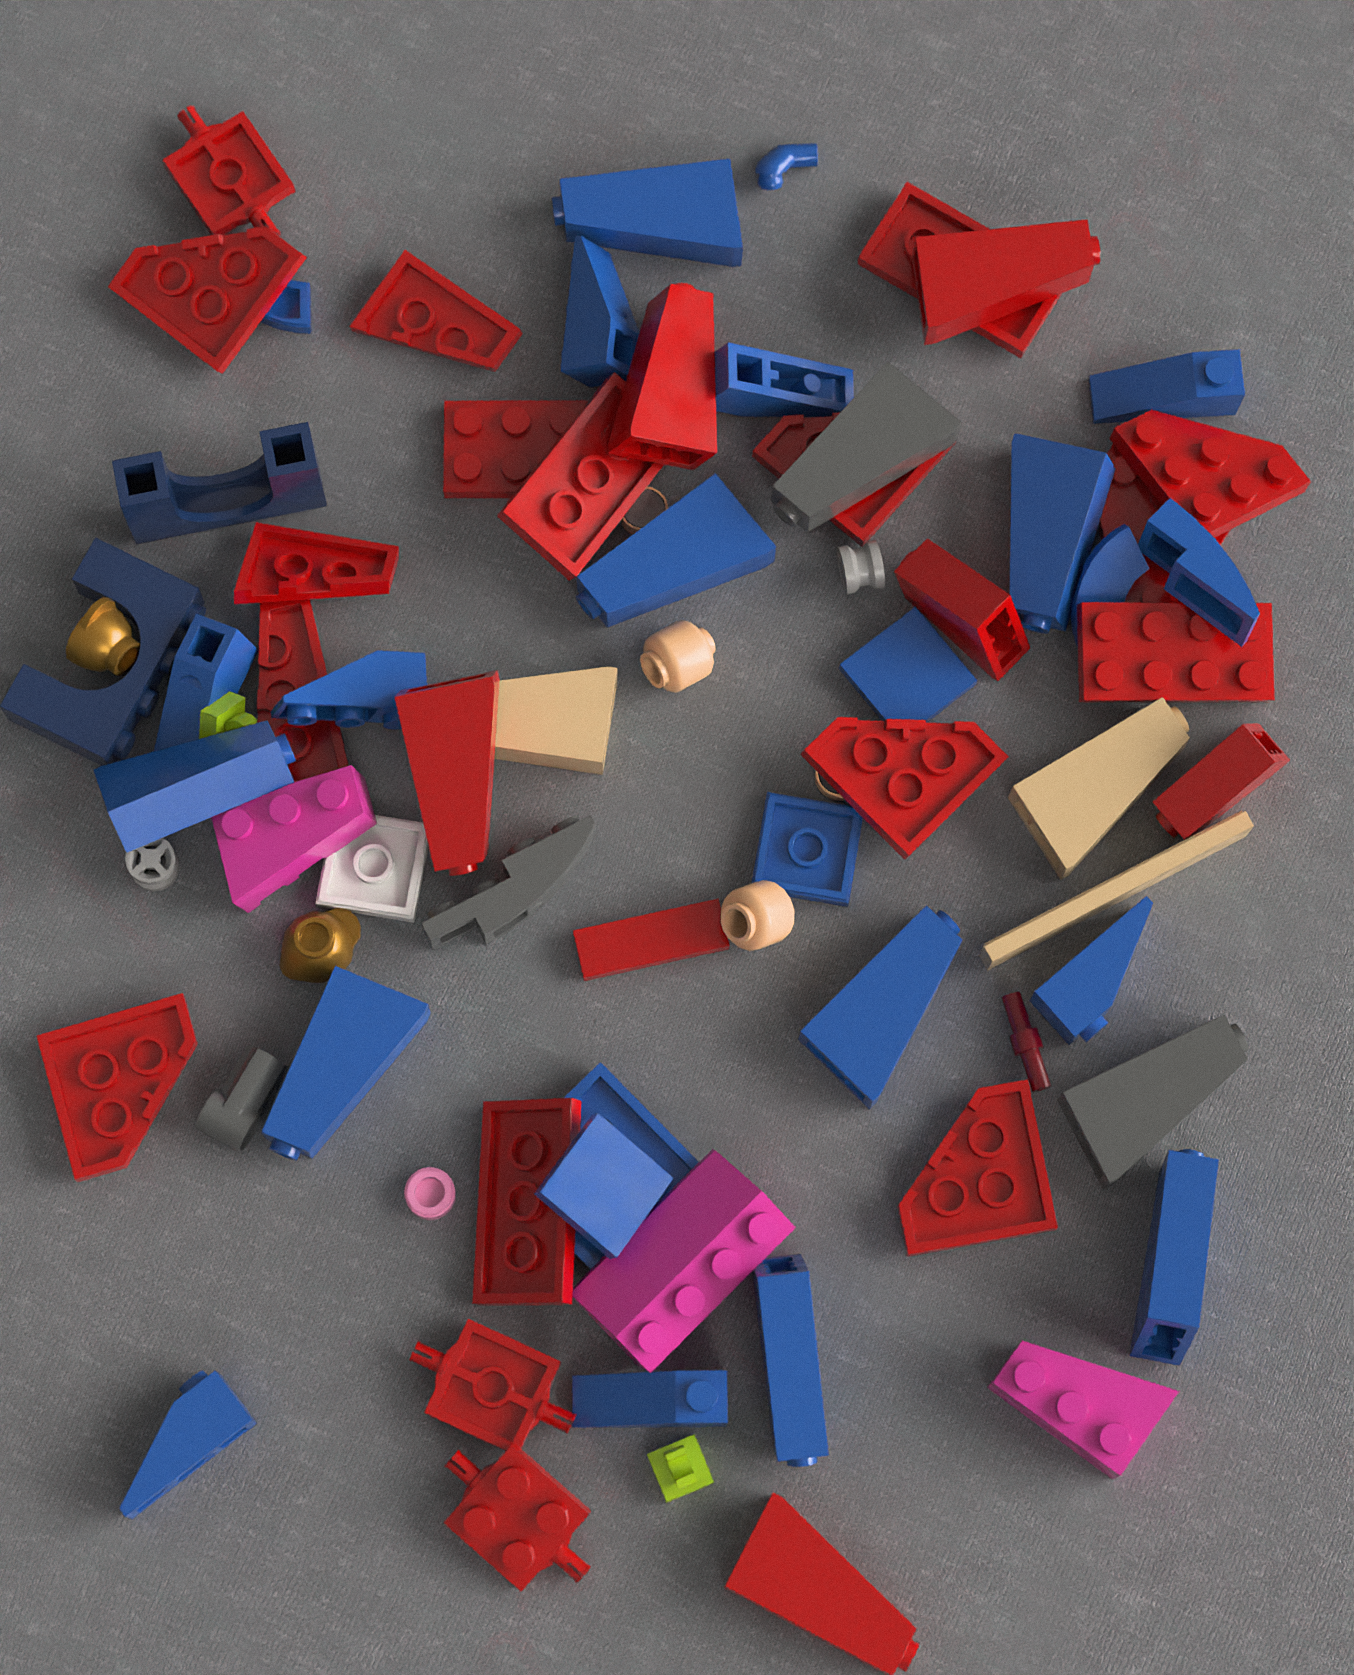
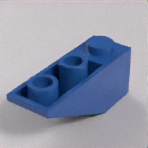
(599, 321)
(205, 668)
(356, 692)

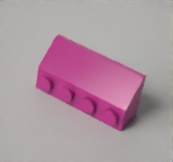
(682, 1260)

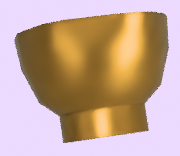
(103, 640)
(318, 944)

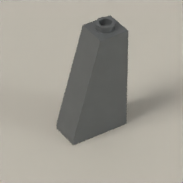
(867, 446)
(1145, 1098)

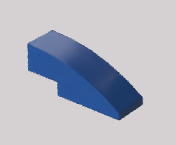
(1199, 571)

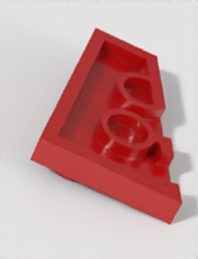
(435, 316)
(312, 565)

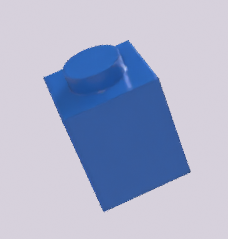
(778, 385)
(1177, 385)
(1088, 984)
(651, 1399)
(192, 1433)

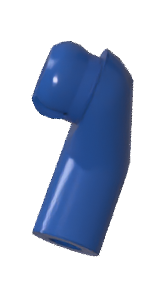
(781, 159)

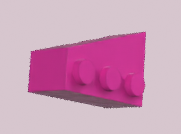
(289, 831)
(1083, 1404)

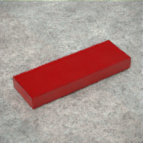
(650, 939)

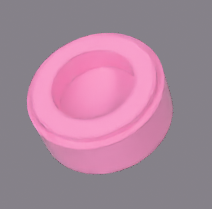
(430, 1193)

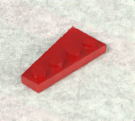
(288, 660)

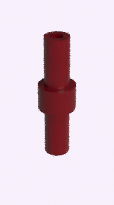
(1026, 1042)

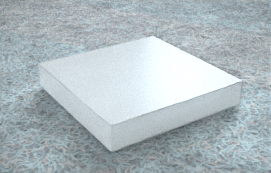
(377, 871)

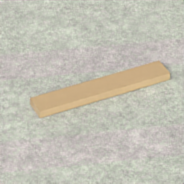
(1115, 889)

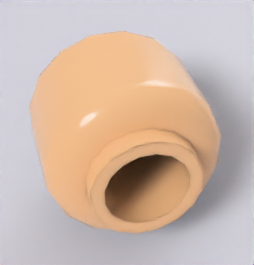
(678, 656)
(757, 915)

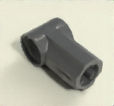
(235, 1110)

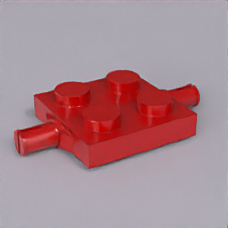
(228, 173)
(492, 1386)
(517, 1516)

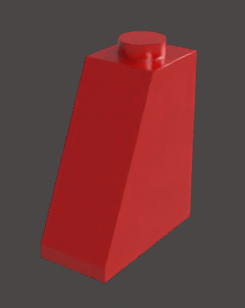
(964, 607)
(1219, 781)

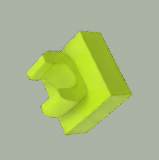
(224, 715)
(680, 1468)

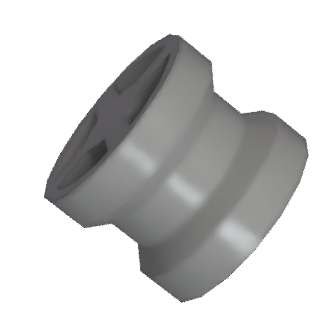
(861, 567)
(150, 858)

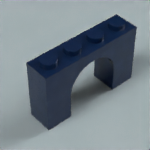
(173, 505)
(103, 720)

